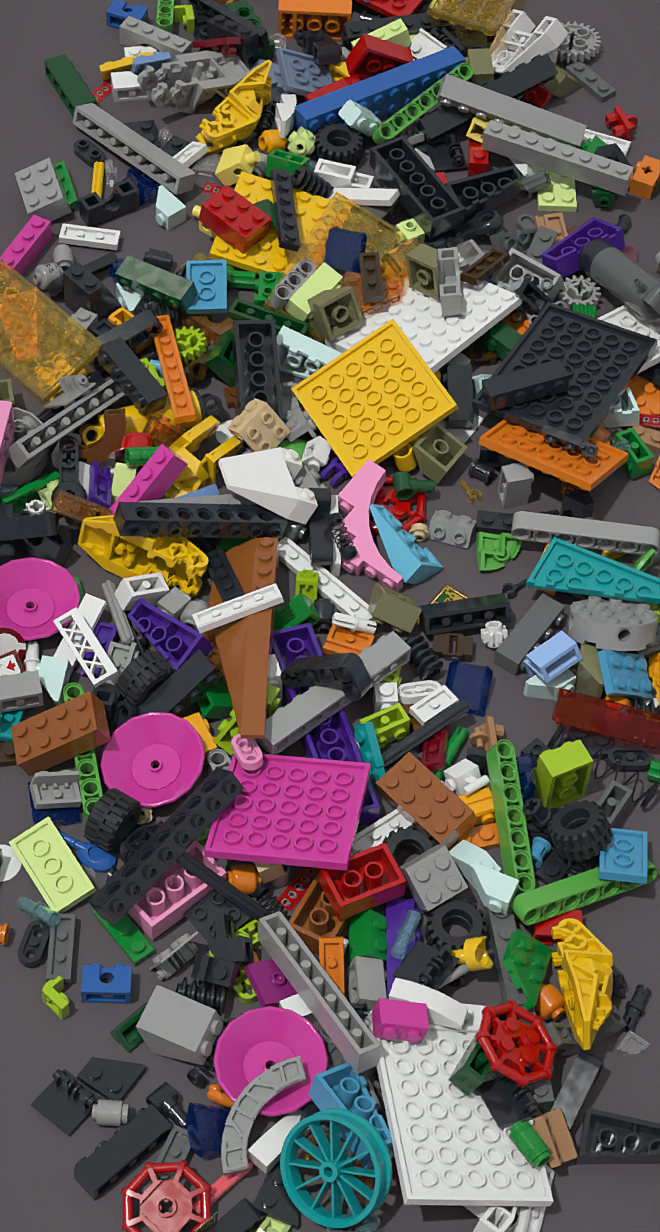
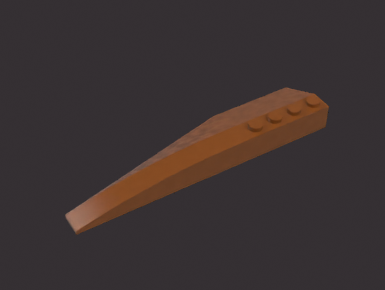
(247, 642)

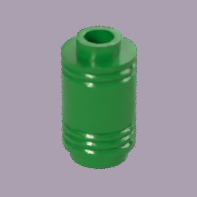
(530, 1144)

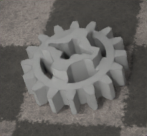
(579, 292)

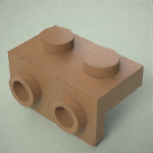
(556, 1135)

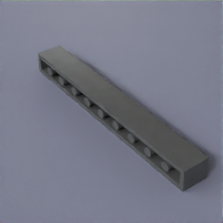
(499, 932)

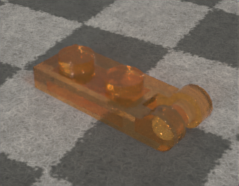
(76, 507)

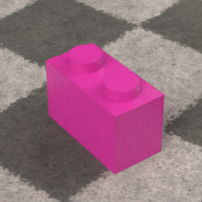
(400, 1020)

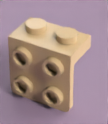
(259, 426)

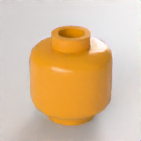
(271, 140)

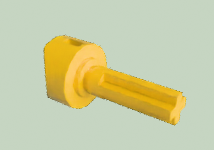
(474, 954)

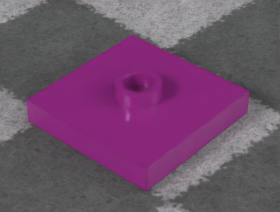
(268, 982)

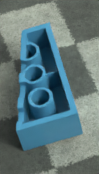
(347, 1090)

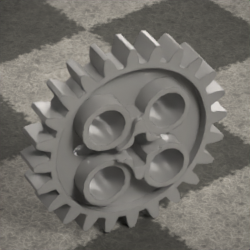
(585, 43)

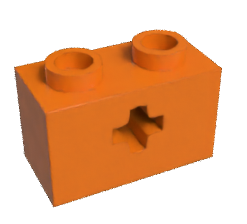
(645, 177)

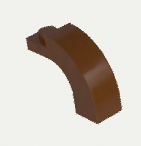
(110, 441)

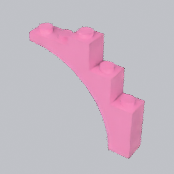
(355, 502)

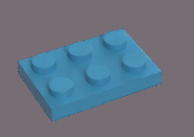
(211, 284)
(625, 674)
(625, 857)

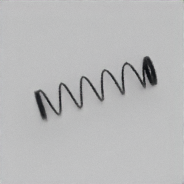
(650, 792)

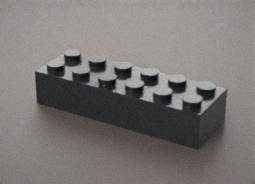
(419, 187)
(256, 364)

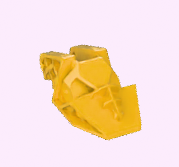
(238, 112)
(200, 473)
(143, 555)
(585, 979)

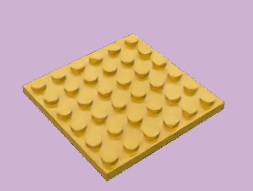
(266, 253)
(374, 398)

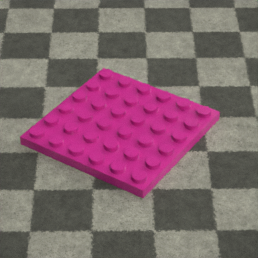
(292, 813)

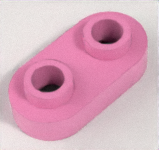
(247, 752)

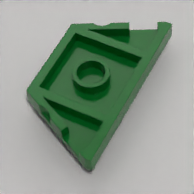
(527, 964)

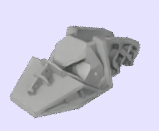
(192, 79)

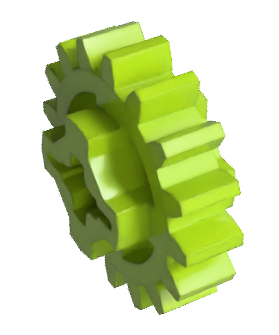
(190, 343)

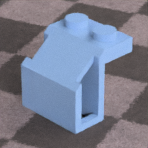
(552, 657)

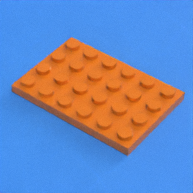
(532, 450)

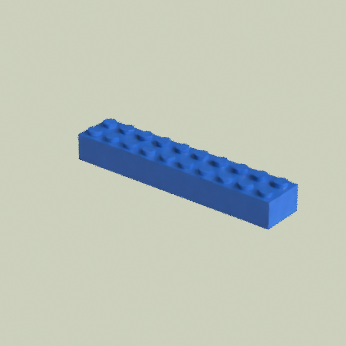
(380, 94)

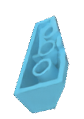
(404, 554)

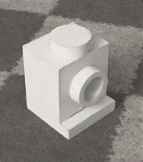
(316, 453)

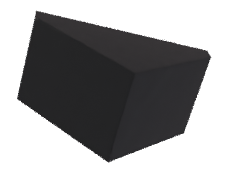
(532, 297)

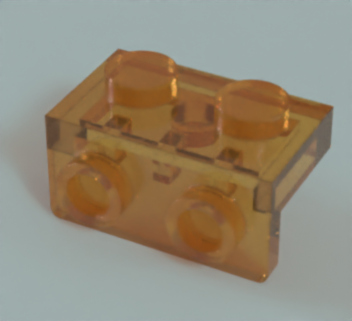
(163, 431)

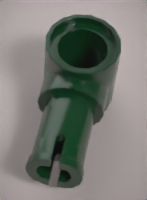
(406, 486)

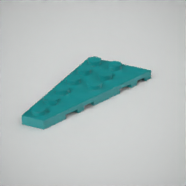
(580, 571)

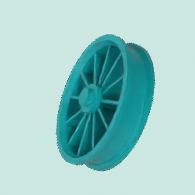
(336, 1168)

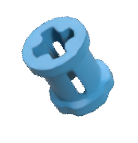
(538, 850)

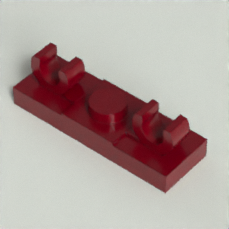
(225, 45)

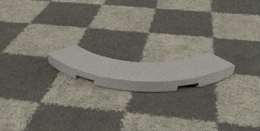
(248, 1106)

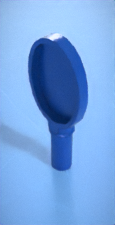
(91, 854)

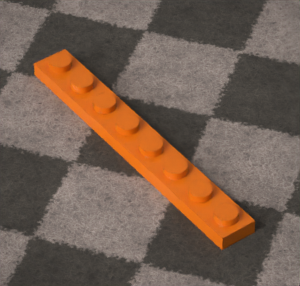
(173, 373)

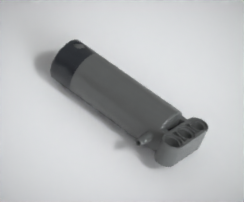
(622, 277)

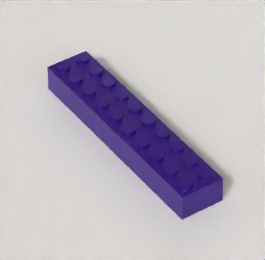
(334, 736)

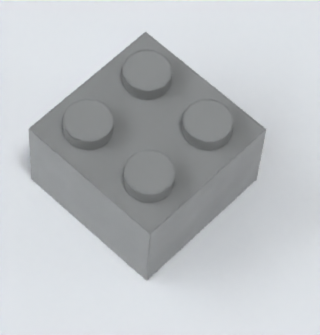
(433, 877)

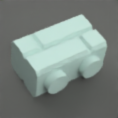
(359, 118)

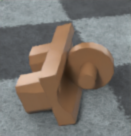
(487, 734)

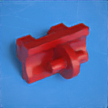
(539, 96)
(623, 123)

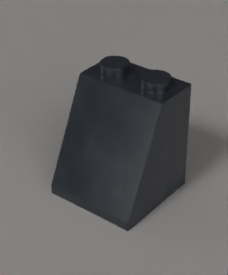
(88, 292)

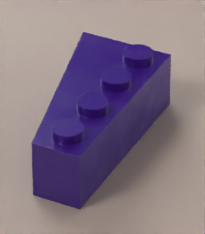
(565, 254)
(169, 636)

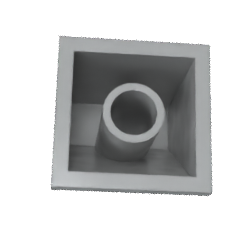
(179, 1026)

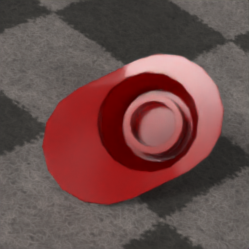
(131, 440)

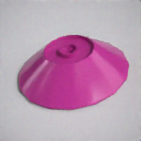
(36, 585)
(151, 741)
(266, 1038)

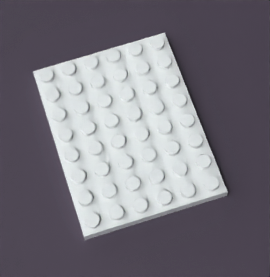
(434, 335)
(448, 1140)

